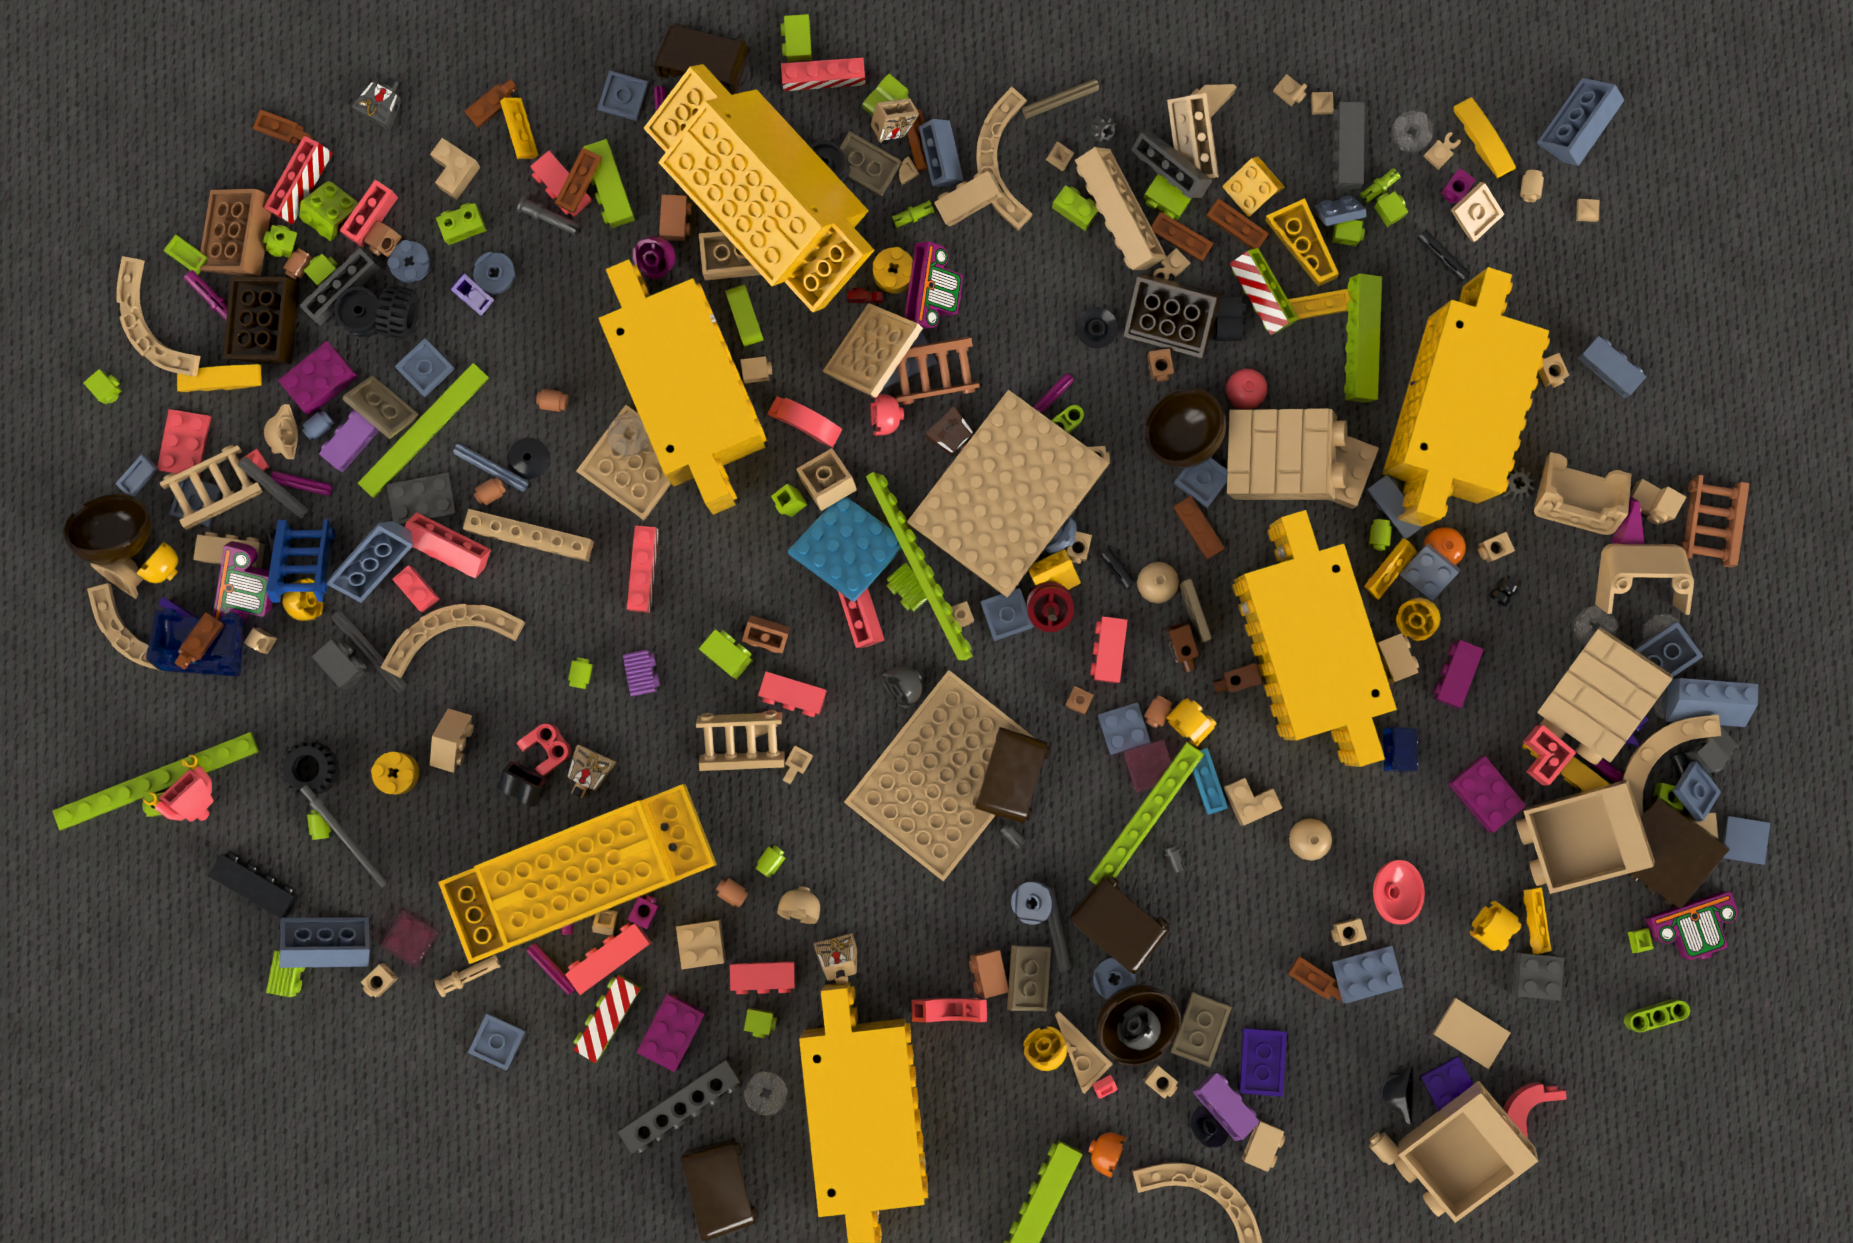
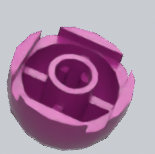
(654, 256)

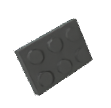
(427, 496)

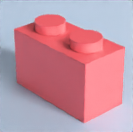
(416, 589)

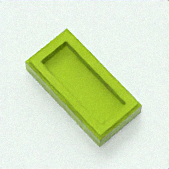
(185, 254)

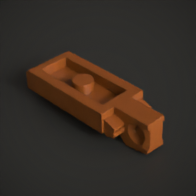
(490, 103)
(279, 128)
(199, 640)
(1314, 979)

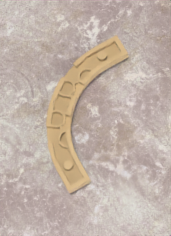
(986, 155)
(136, 328)
(445, 619)
(112, 626)
(1659, 743)
(1208, 1182)

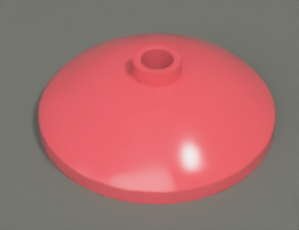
(1398, 892)

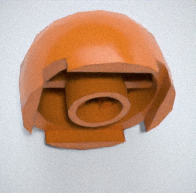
(1447, 542)
(1106, 1152)

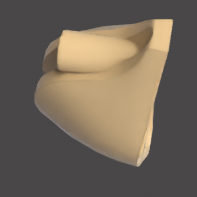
(282, 432)
(122, 575)

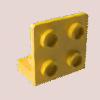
(1252, 186)
(1055, 569)

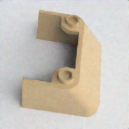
(1624, 561)

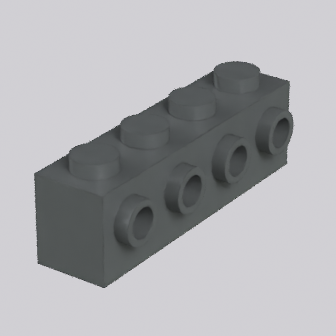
(1349, 145)
(1171, 165)
(352, 273)

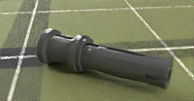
(539, 212)

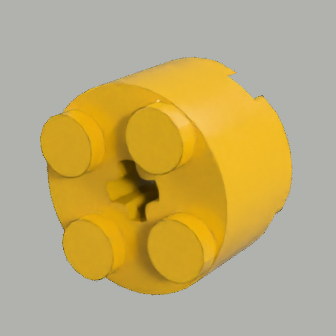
(896, 259)
(1190, 721)
(383, 772)
(1495, 926)

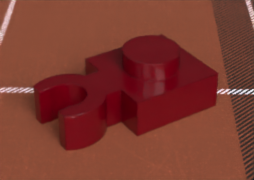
(858, 295)

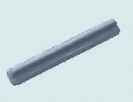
(490, 467)

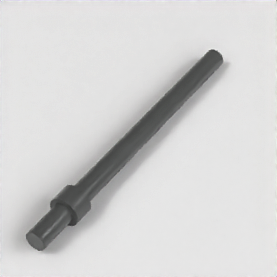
(318, 804)

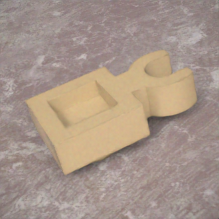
(1441, 152)
(1173, 265)

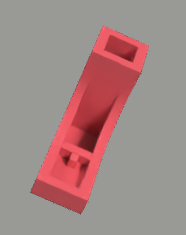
(805, 420)
(949, 1009)
(1526, 1098)

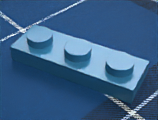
(1209, 784)

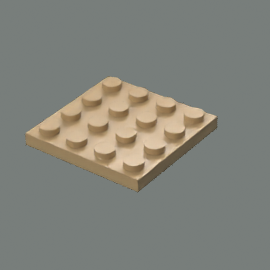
(872, 350)
(630, 480)

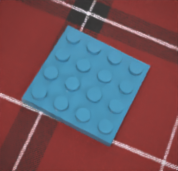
(846, 548)

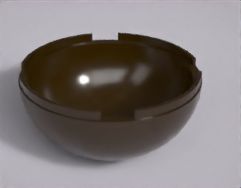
(1185, 428)
(108, 529)
(1113, 1012)

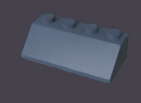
(1581, 120)
(372, 560)
(1696, 698)
(324, 942)

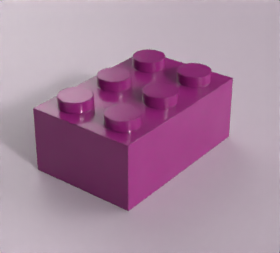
(318, 378)
(1486, 794)
(671, 1032)

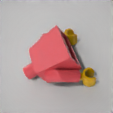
(187, 796)

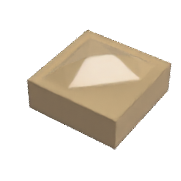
(1322, 103)
(1060, 156)
(1587, 210)

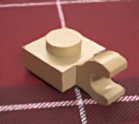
(798, 762)

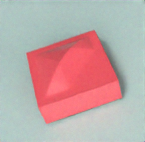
(257, 458)
(1104, 1086)

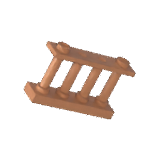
(941, 350)
(1734, 514)

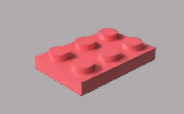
(183, 441)

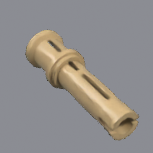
(458, 979)

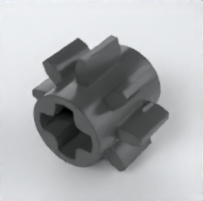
(1103, 128)

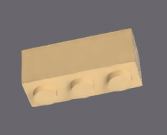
(968, 198)
(210, 548)

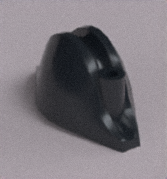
(1399, 1093)

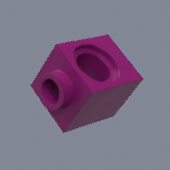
(1462, 179)
(637, 918)

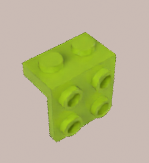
(326, 209)

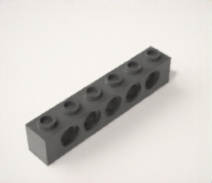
(631, 1133)

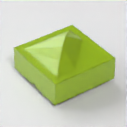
(1640, 940)

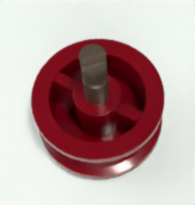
(1050, 606)

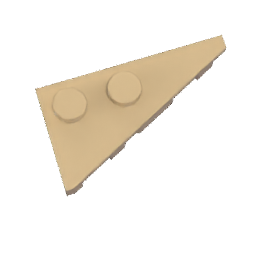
(1085, 1057)

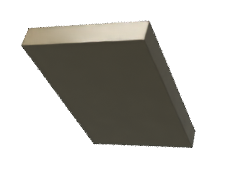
(869, 164)
(380, 407)
(1195, 611)
(1029, 978)
(1201, 1029)

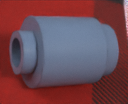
(318, 425)

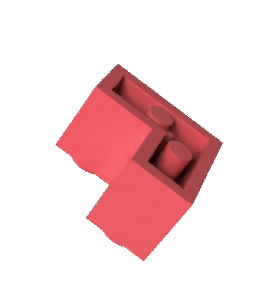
(1552, 754)

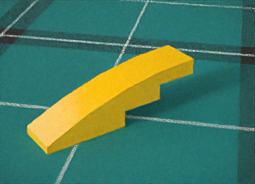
(1484, 137)
(221, 377)

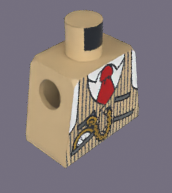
(893, 119)
(588, 770)
(838, 957)

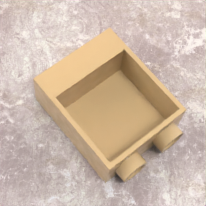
(1285, 454)
(1604, 696)
(1586, 837)
(1465, 1153)

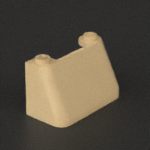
(1582, 498)

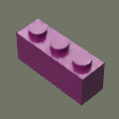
(1457, 674)

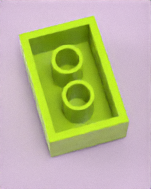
(725, 654)

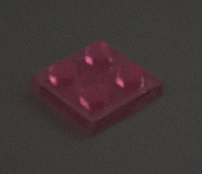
(1147, 764)
(409, 939)

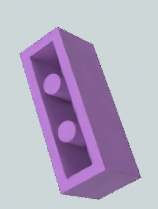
(348, 441)
(1226, 1106)

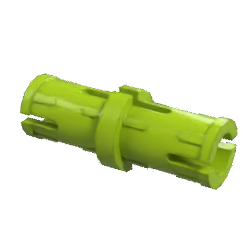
(1380, 185)
(912, 214)

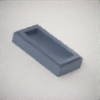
(137, 475)

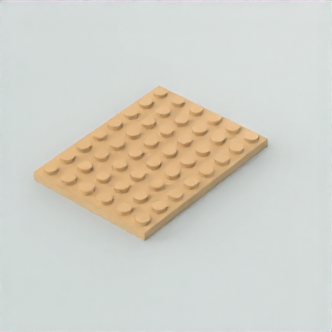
(1008, 493)
(932, 775)

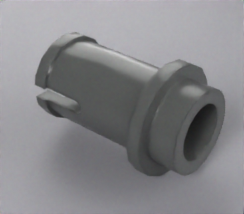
(1012, 835)
(1174, 858)

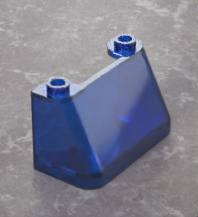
(171, 630)

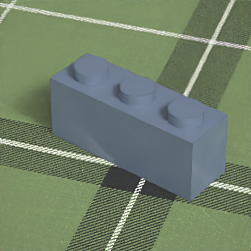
(940, 153)
(1612, 367)
(1390, 500)

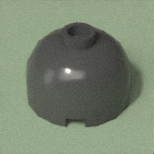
(904, 684)
(1139, 1028)

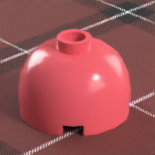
(1246, 389)
(886, 414)

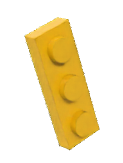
(519, 128)
(1320, 304)
(1390, 569)
(1537, 920)

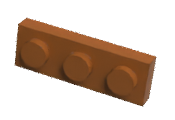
(916, 143)
(578, 180)
(1237, 224)
(1181, 237)
(1198, 527)

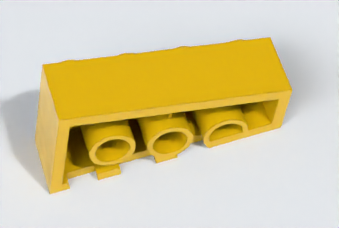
(1304, 241)

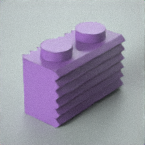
(641, 673)

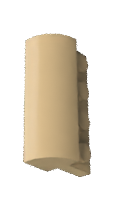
(1193, 132)

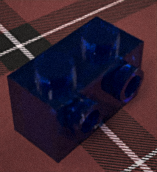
(1400, 749)

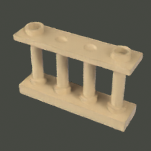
(211, 508)
(732, 759)

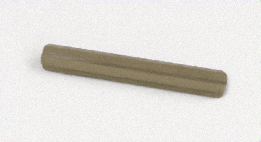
(1060, 98)

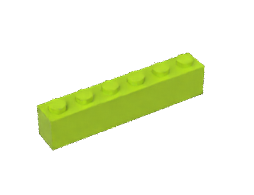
(1363, 338)
(1045, 1194)

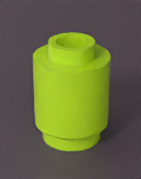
(1380, 534)
(580, 673)
(318, 826)
(770, 861)

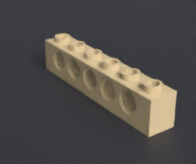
(528, 535)

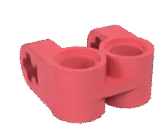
(549, 745)

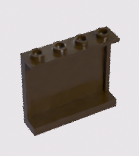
(1681, 853)

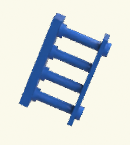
(282, 551)

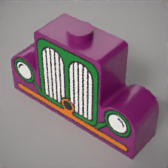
(931, 286)
(241, 585)
(1695, 925)

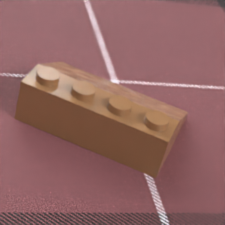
(235, 232)

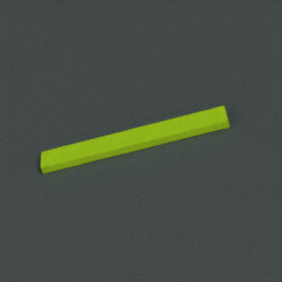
(423, 430)
(1148, 813)

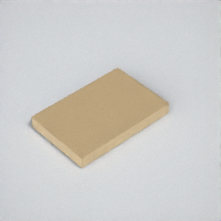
(1471, 1033)

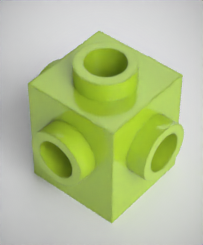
(280, 241)

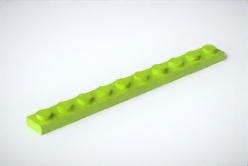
(922, 571)
(152, 782)

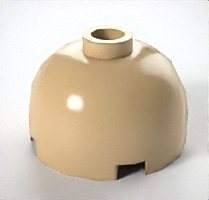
(1157, 582)
(1310, 839)
(800, 905)

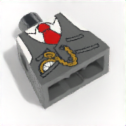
(379, 103)

